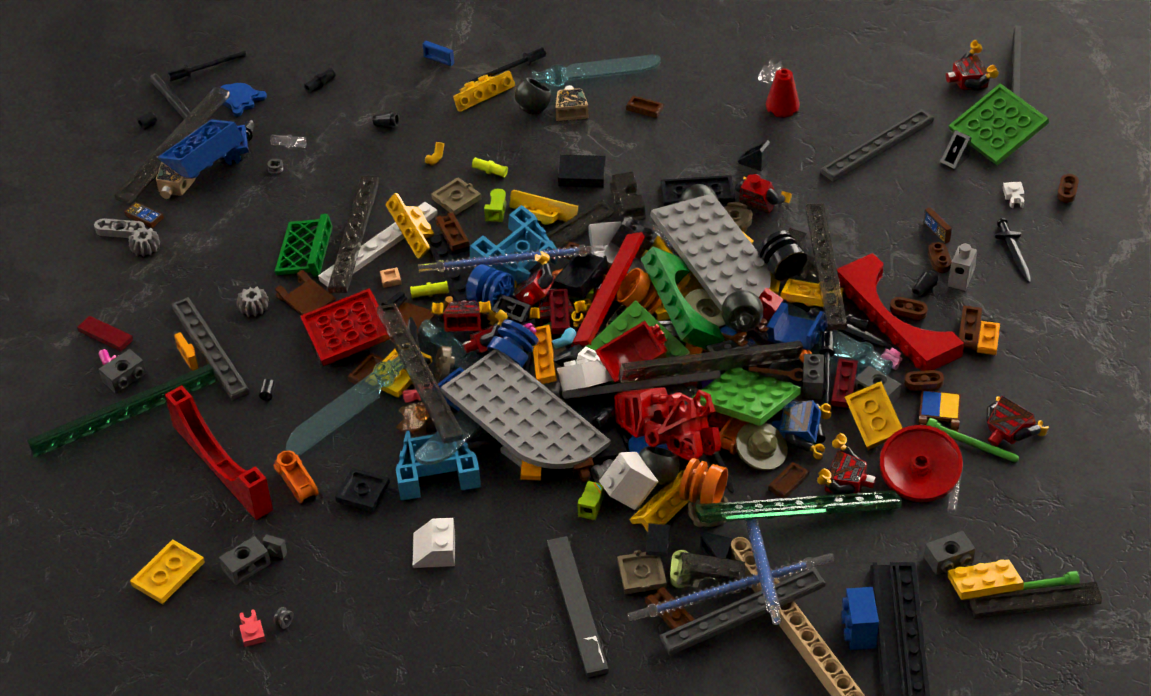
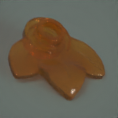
(413, 418)

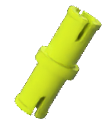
(489, 167)
(429, 289)

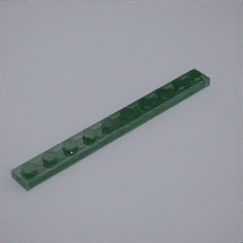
(118, 411)
(797, 506)

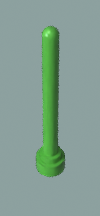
(974, 442)
(1068, 579)

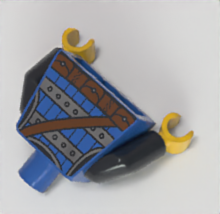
(801, 425)

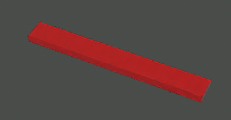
(608, 289)

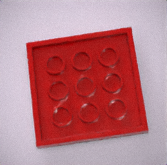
(345, 327)

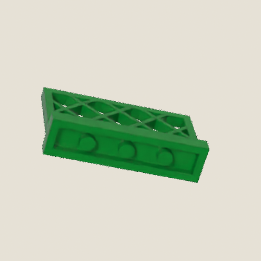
(317, 246)

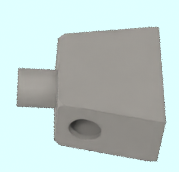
(965, 258)

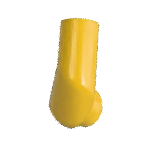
(437, 155)

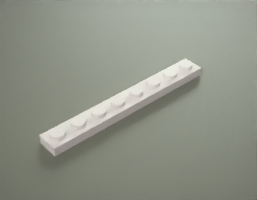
(379, 244)

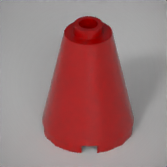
(783, 95)

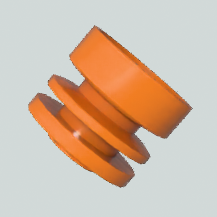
(638, 287)
(703, 482)

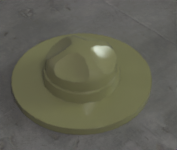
(705, 306)
(761, 446)

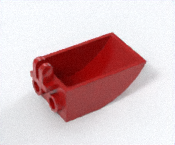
(634, 345)

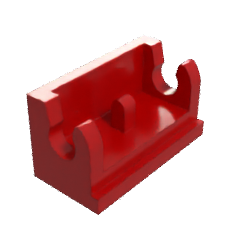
(770, 303)

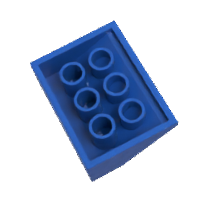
(202, 148)

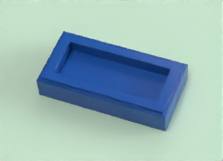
(438, 53)

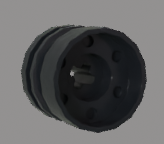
(782, 255)

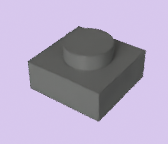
(275, 546)

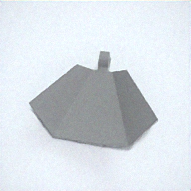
(602, 235)

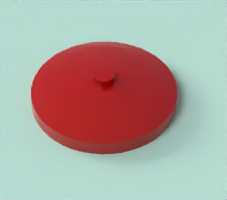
(921, 463)

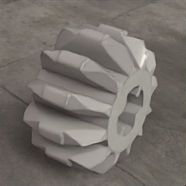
(144, 242)
(252, 301)

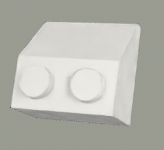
(582, 374)
(629, 480)
(434, 544)

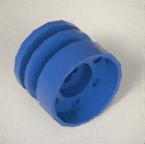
(487, 283)
(514, 341)

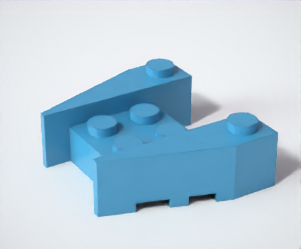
(526, 236)
(410, 469)

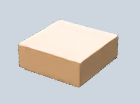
(390, 277)

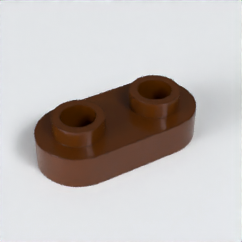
(1068, 188)
(939, 257)
(908, 308)
(924, 380)

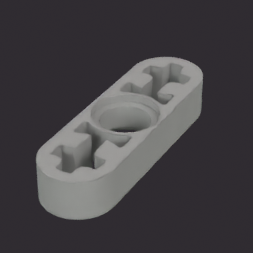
(108, 227)

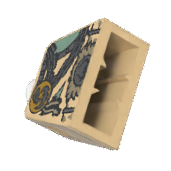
(571, 104)
(171, 182)

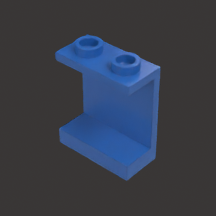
(789, 328)

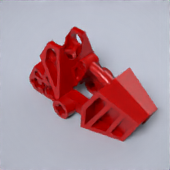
(667, 418)

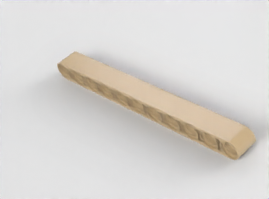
(802, 633)

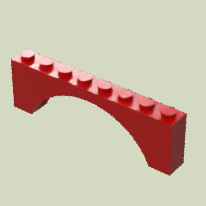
(923, 347)
(247, 486)

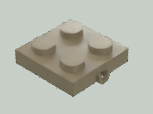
(456, 196)
(641, 572)

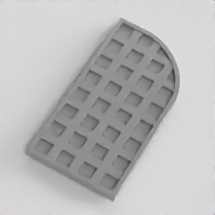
(713, 247)
(524, 414)

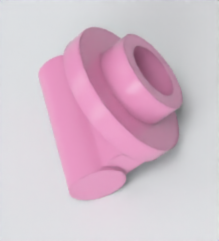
(894, 356)

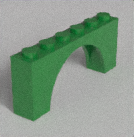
(665, 272)

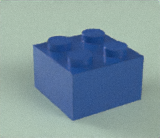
(860, 618)

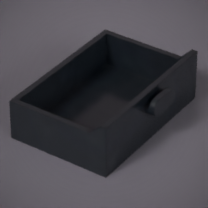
(581, 171)
(581, 274)

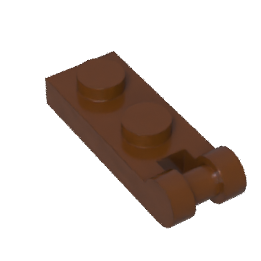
(452, 231)
(970, 326)
(673, 618)

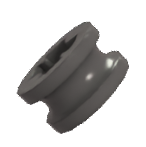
(275, 166)
(283, 617)

